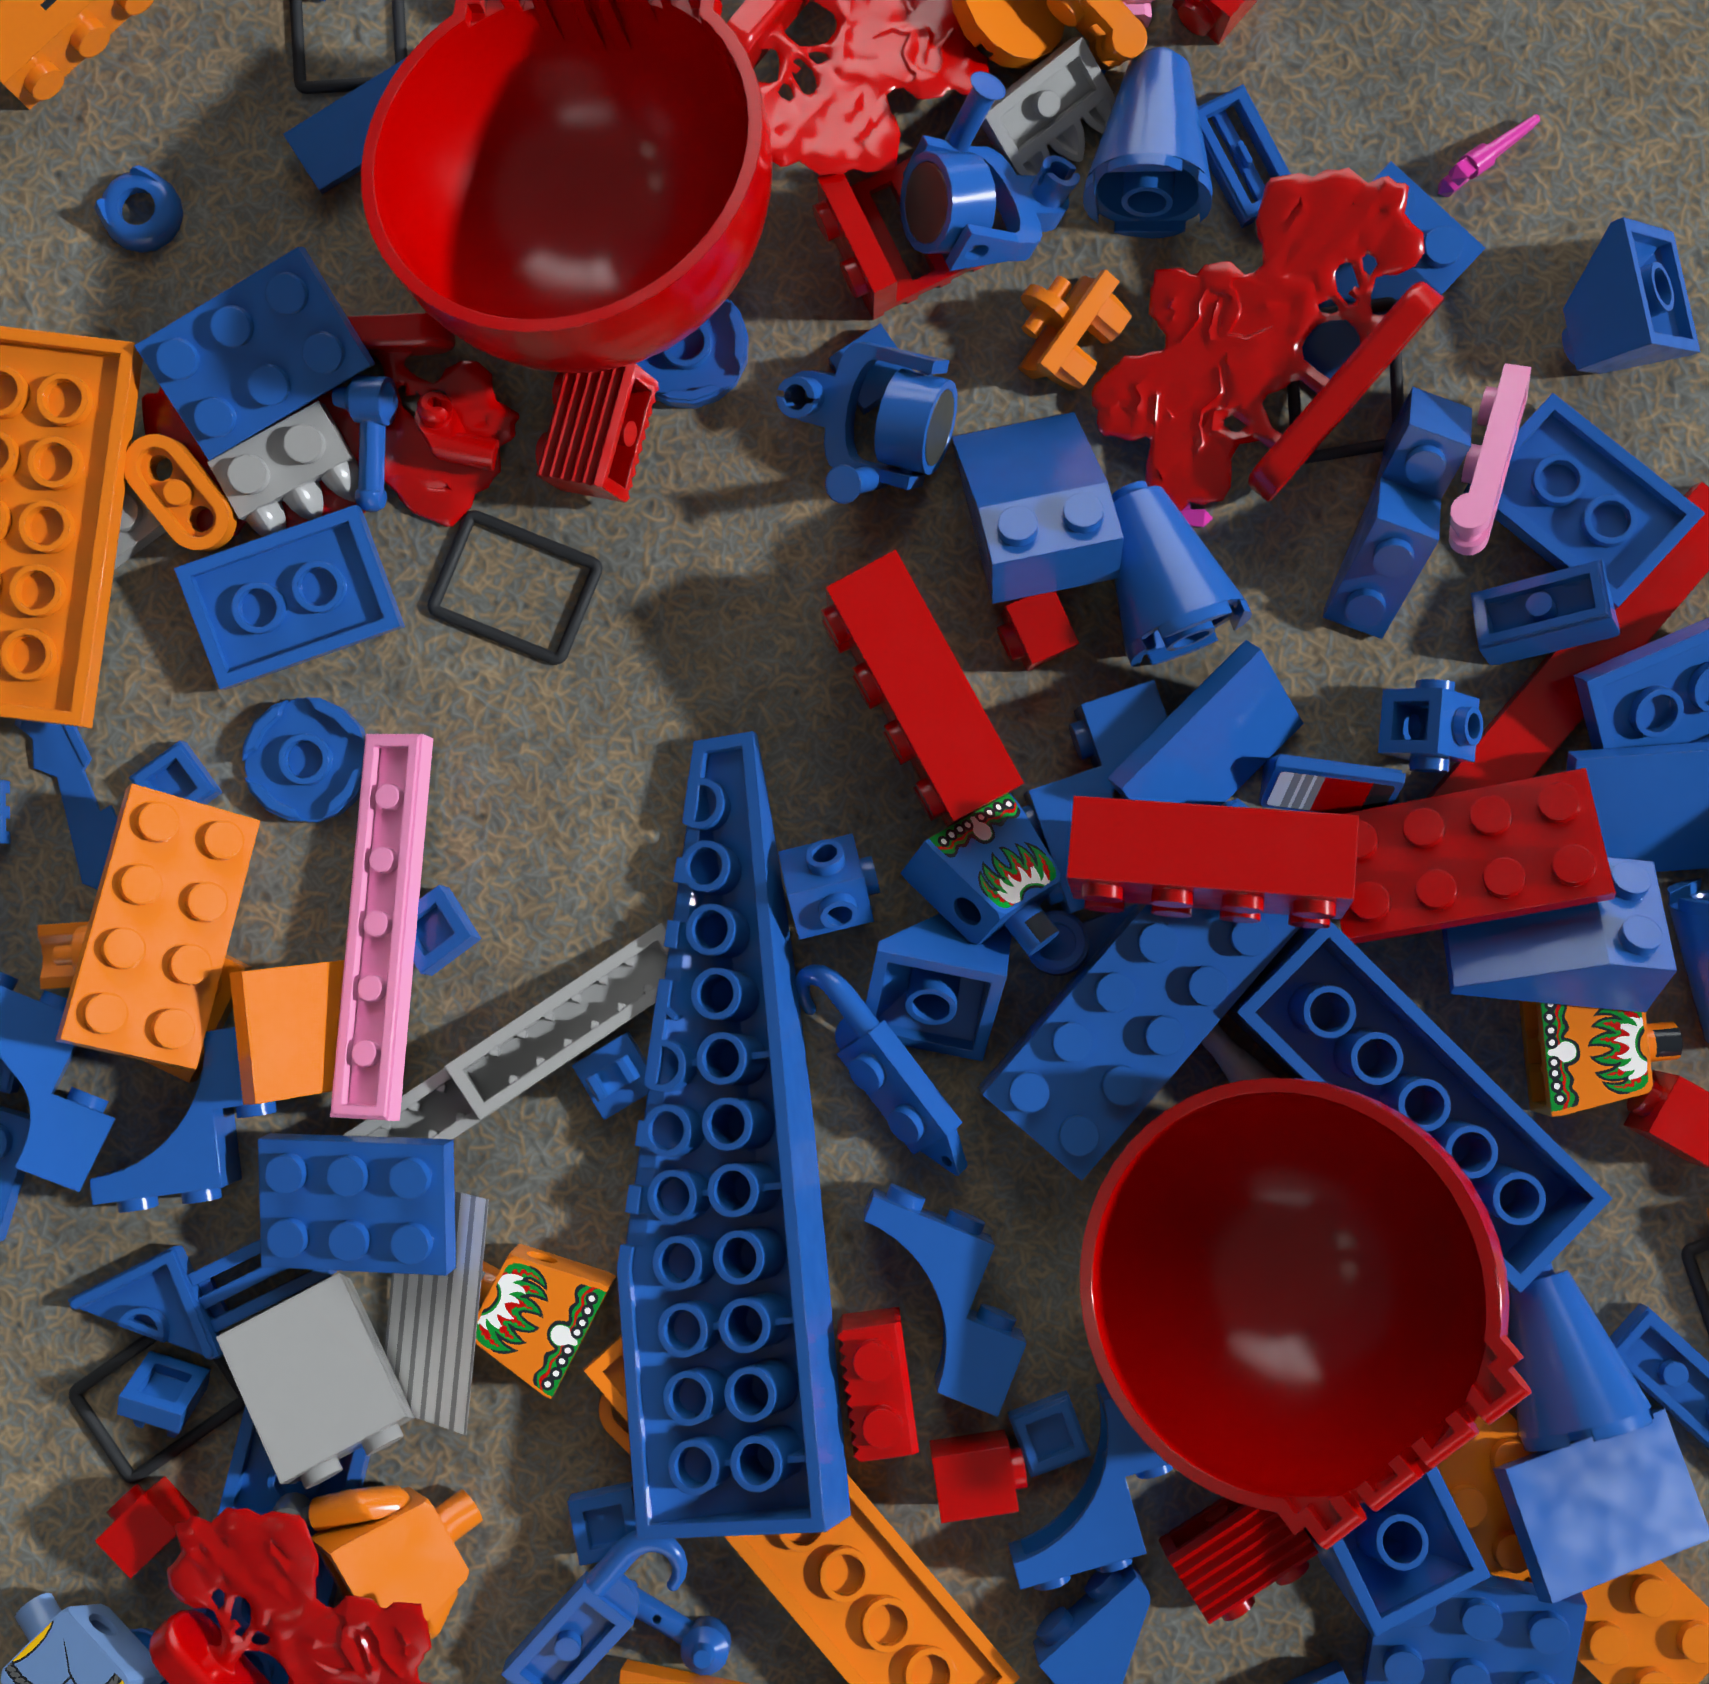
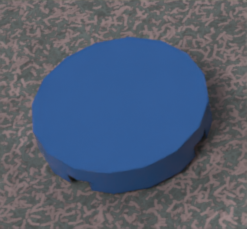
(701, 368)
(327, 765)

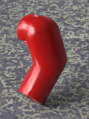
(448, 437)

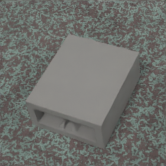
(316, 1381)

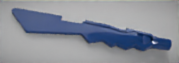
(63, 754)

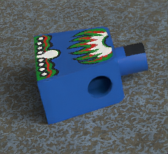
(989, 876)

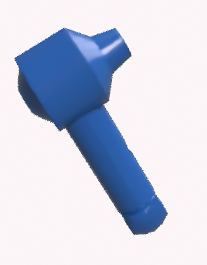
(374, 405)
(702, 1641)

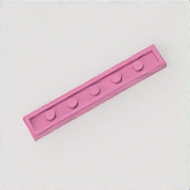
(382, 927)

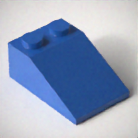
(1446, 256)
(1039, 507)
(1579, 955)

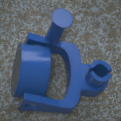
(955, 189)
(910, 427)

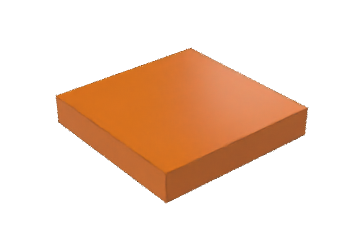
(287, 1029)

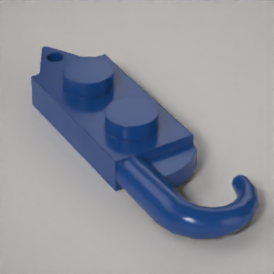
(887, 1072)
(589, 1616)

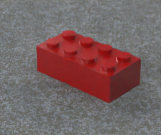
(920, 688)
(1212, 860)

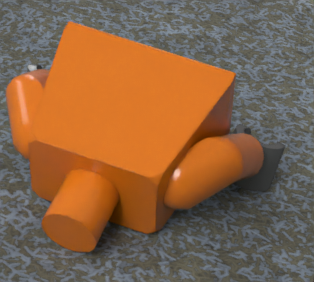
(391, 1544)

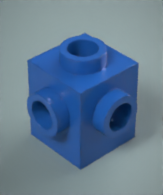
(1430, 725)
(828, 885)

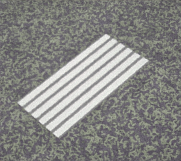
(436, 1325)

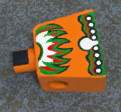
(1590, 1055)
(538, 1313)

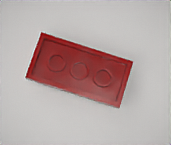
(1477, 857)

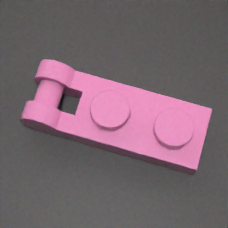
(1488, 463)

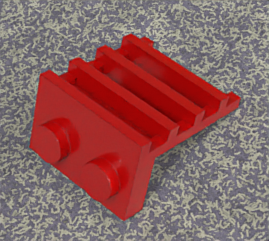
(869, 253)

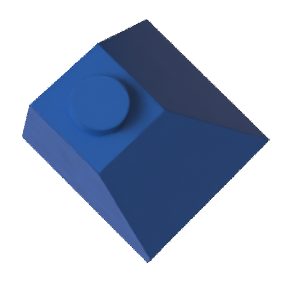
(1629, 302)
(939, 987)
(1405, 1556)

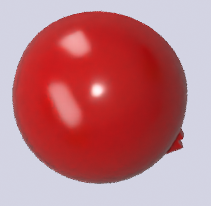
(571, 176)
(1297, 1299)

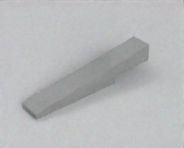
(531, 1045)

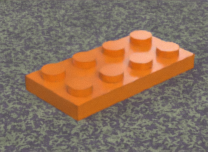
(159, 929)

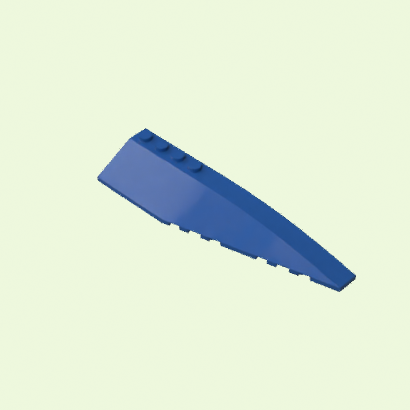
(725, 1210)

